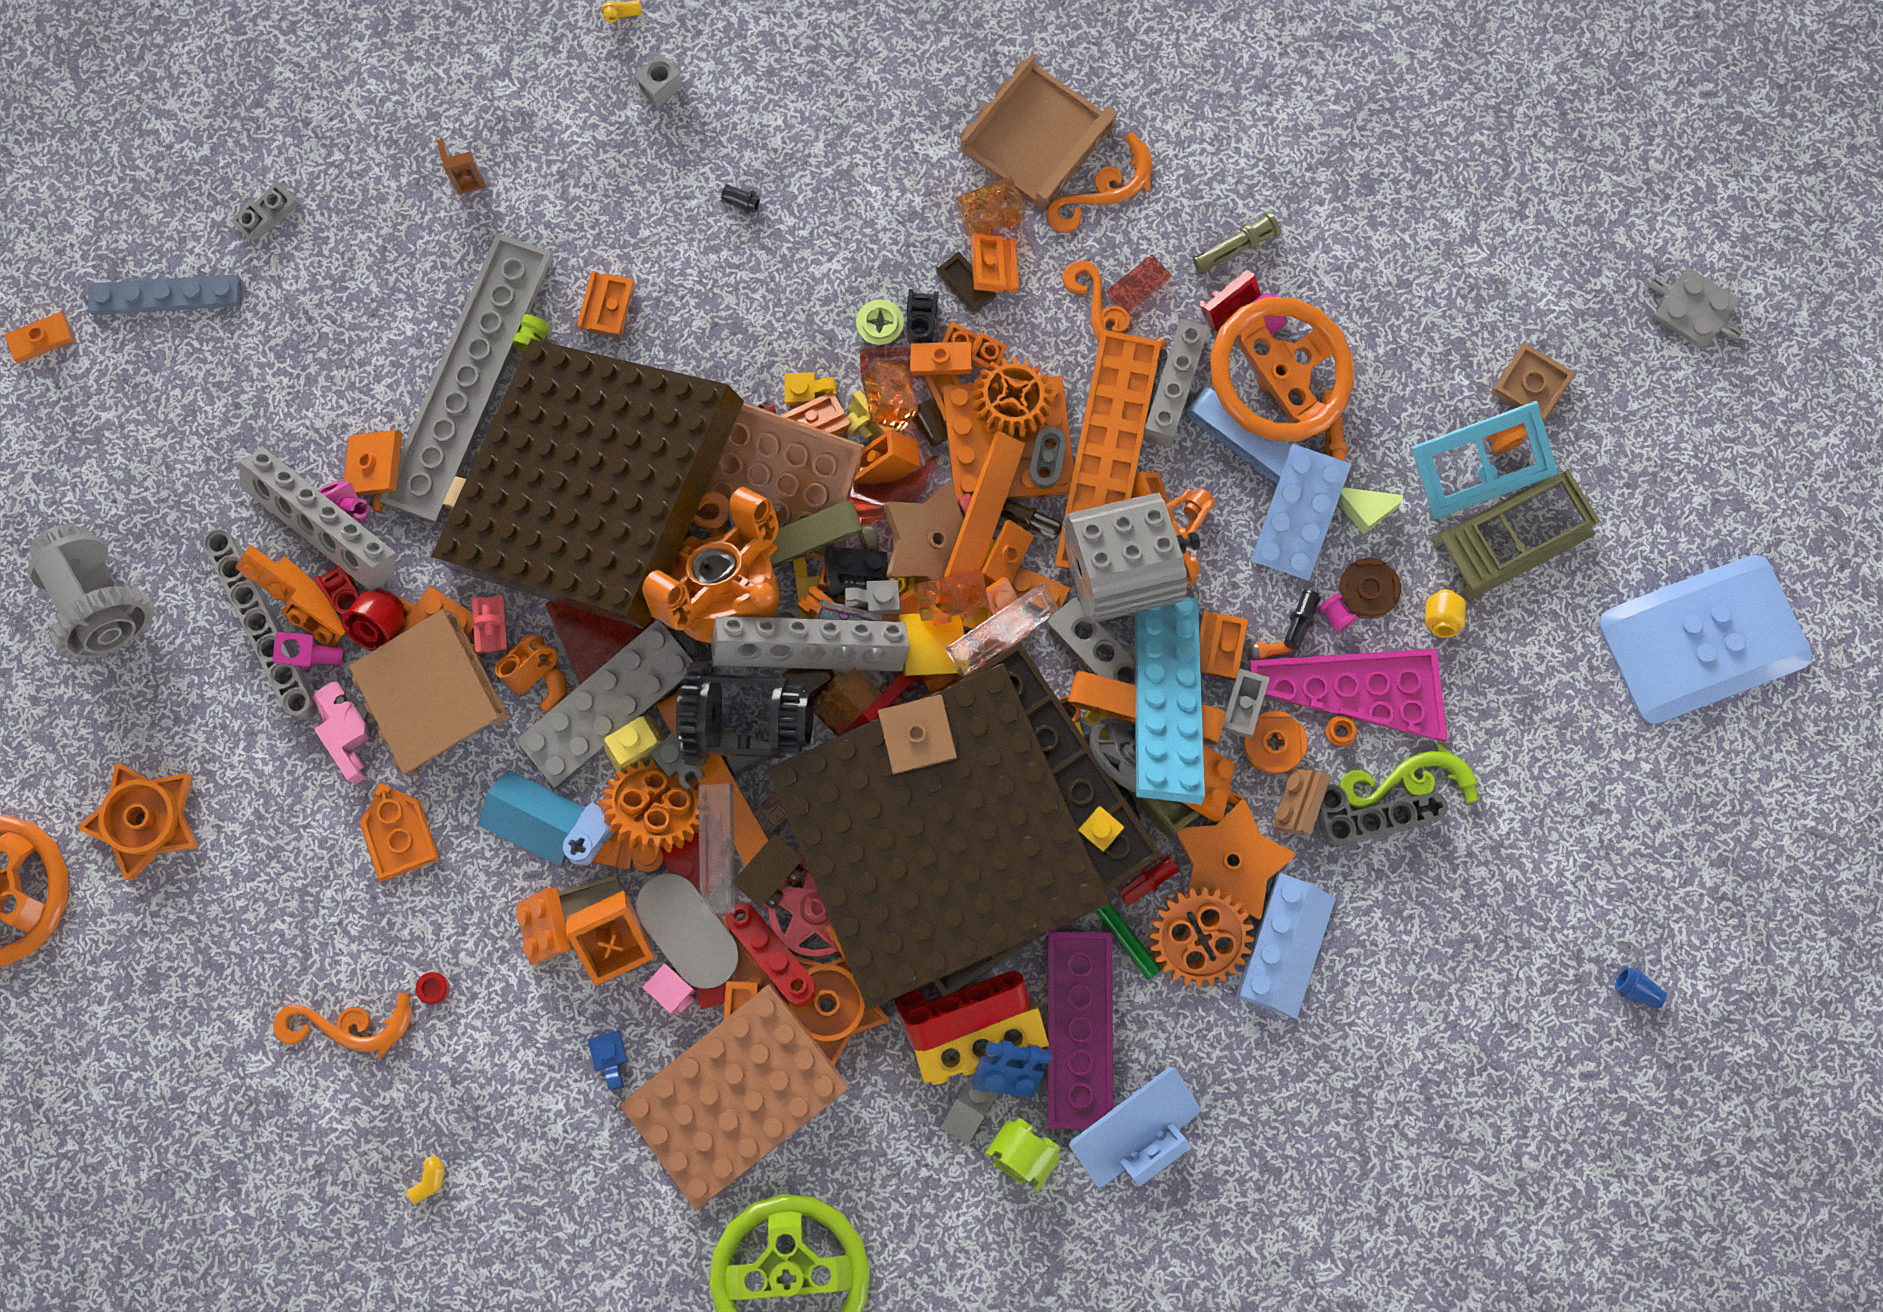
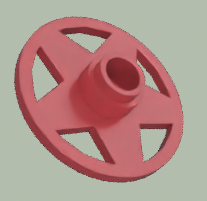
(807, 918)

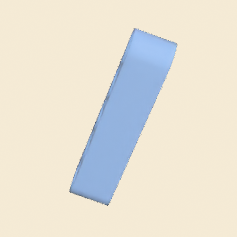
(1259, 452)

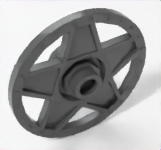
(1118, 750)

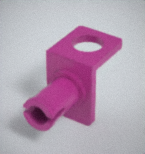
(345, 497)
(308, 653)

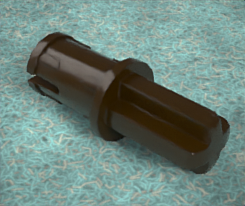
(1031, 519)

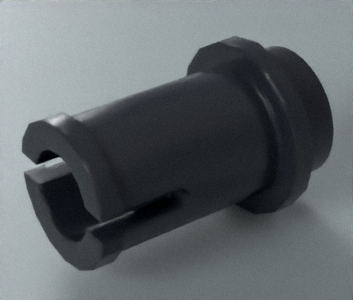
(742, 199)

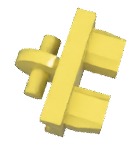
(861, 421)

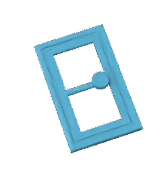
(1487, 472)

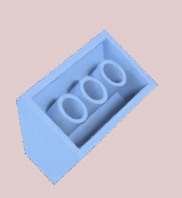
(1286, 946)

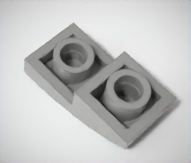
(261, 216)

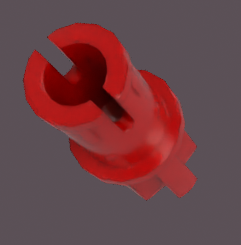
(1148, 881)

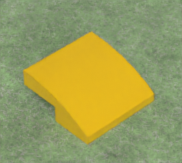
(928, 645)

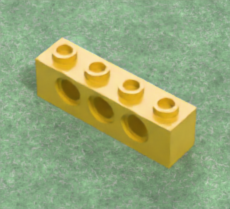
(937, 1070)

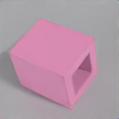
(670, 990)

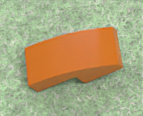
(984, 348)

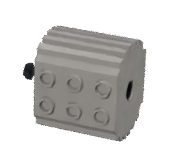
(1126, 557)

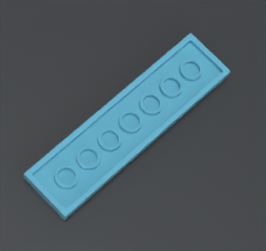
(1169, 703)

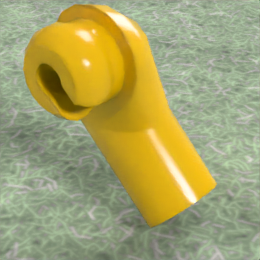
(613, 10)
(431, 1180)

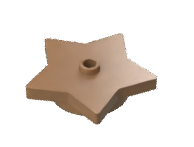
(916, 528)

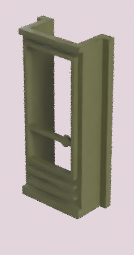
(1478, 561)

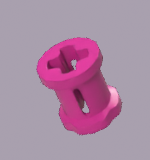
(1337, 613)

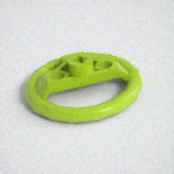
(785, 1217)

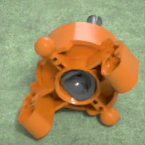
(720, 573)

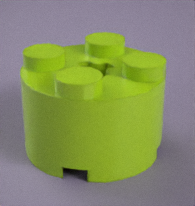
(1023, 1154)

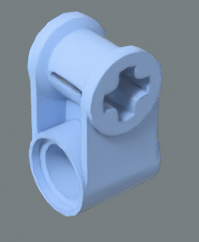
(590, 832)

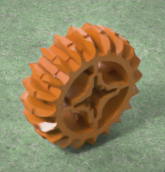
(1031, 383)

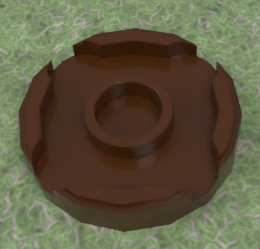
(1363, 595)

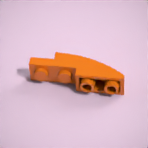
(304, 600)

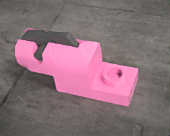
(342, 728)

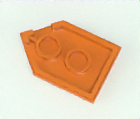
(397, 833)

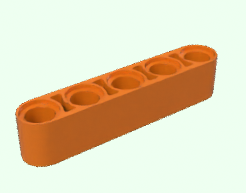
(1119, 701)

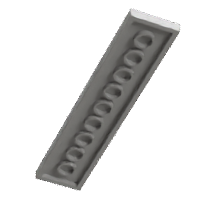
(467, 377)

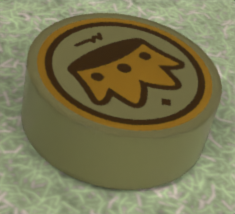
(868, 537)

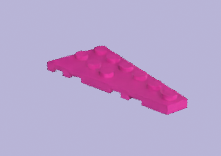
(1377, 688)

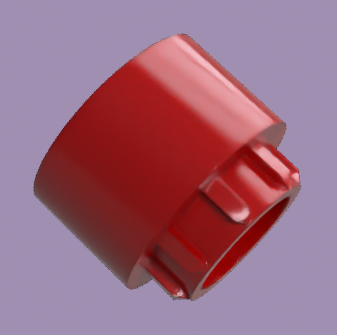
(374, 619)

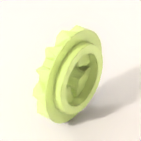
(870, 313)

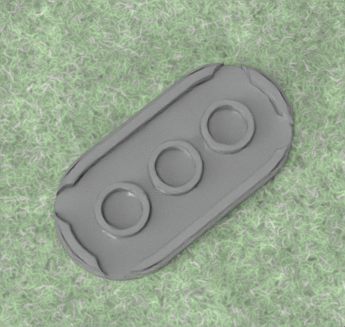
(692, 942)

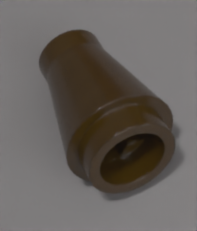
(929, 422)

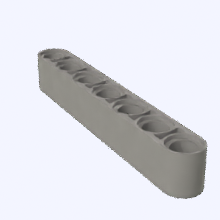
(250, 615)

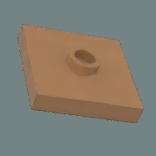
(1533, 378)
(917, 734)

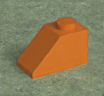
(888, 459)

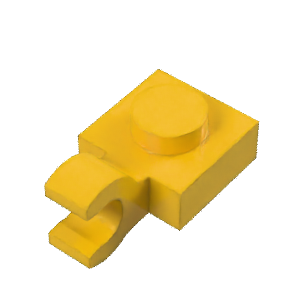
(803, 387)

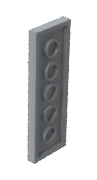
(605, 703)

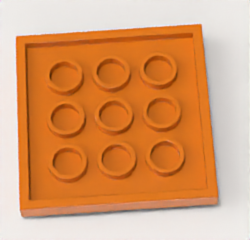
(971, 441)

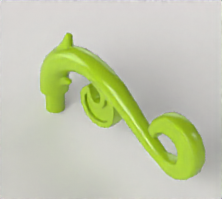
(1405, 771)

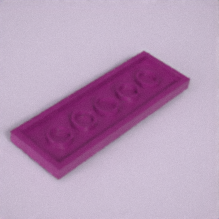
(1079, 1029)

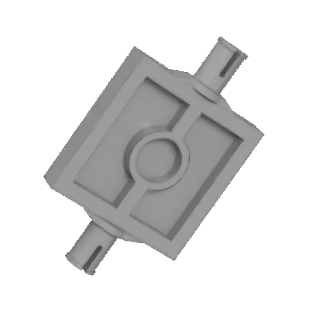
(1695, 308)

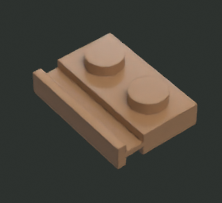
(1301, 801)

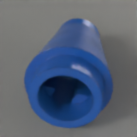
(1638, 987)

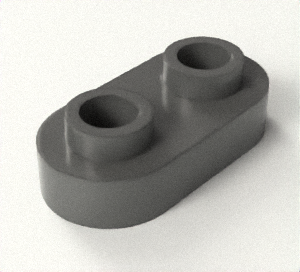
(1047, 459)

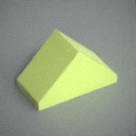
(1368, 507)

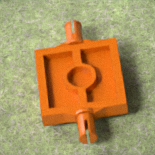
(432, 602)
(1217, 784)

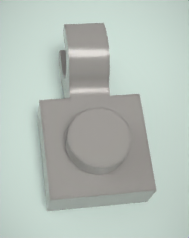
(879, 597)

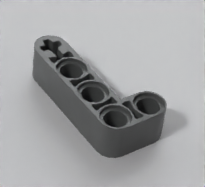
(1381, 814)

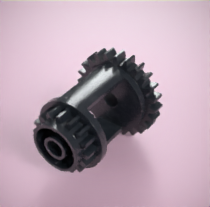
(701, 716)

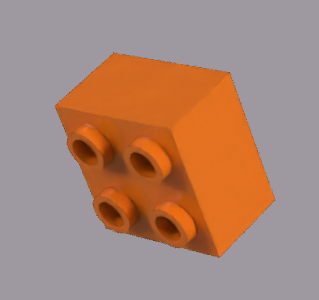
(609, 938)

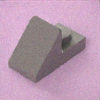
(1245, 703)
(968, 1112)

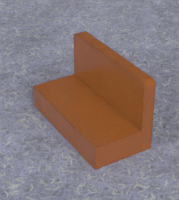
(461, 169)

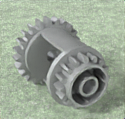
(91, 621)

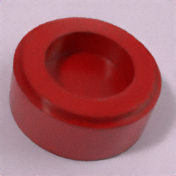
(432, 988)

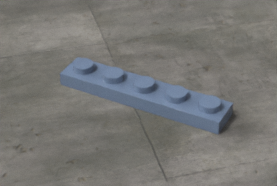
(164, 294)

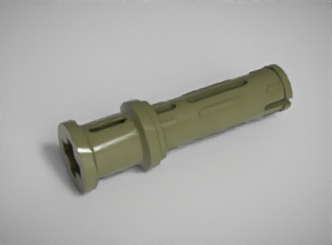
(1248, 237)

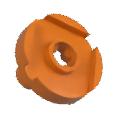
(1288, 755)

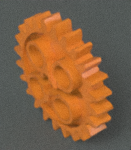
(633, 789)
(1175, 948)

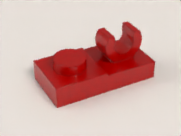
(1226, 303)

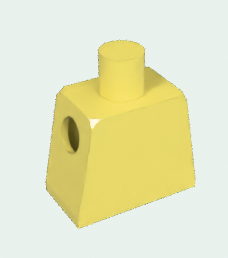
(633, 742)

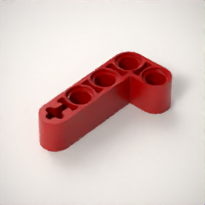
(962, 1011)

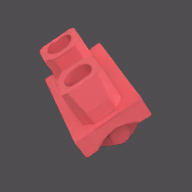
(489, 624)

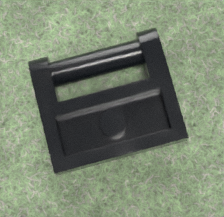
(852, 565)

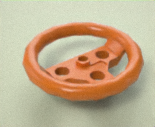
(1279, 370)
(30, 915)

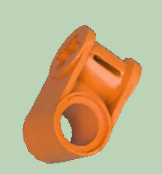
(523, 666)

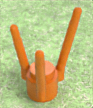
(1196, 506)

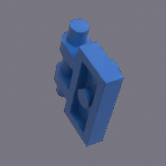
(1010, 1076)

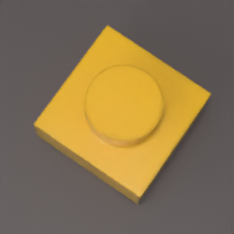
(1101, 829)

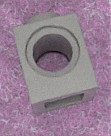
(660, 91)

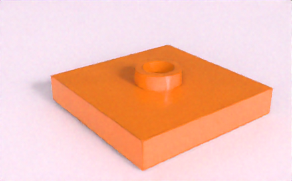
(373, 462)

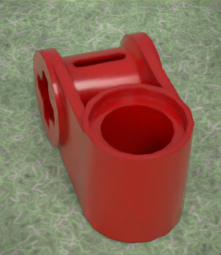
(338, 588)

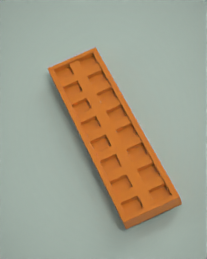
(1112, 425)

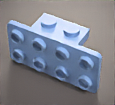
(1139, 1132)

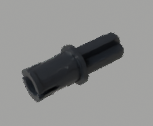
(1302, 619)

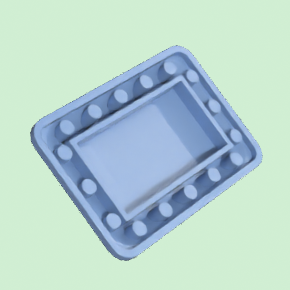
(1705, 639)

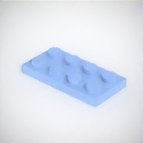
(1300, 512)

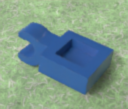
(608, 1054)

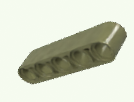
(815, 533)

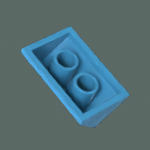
(530, 816)

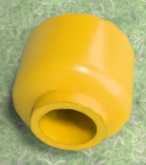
(1445, 613)

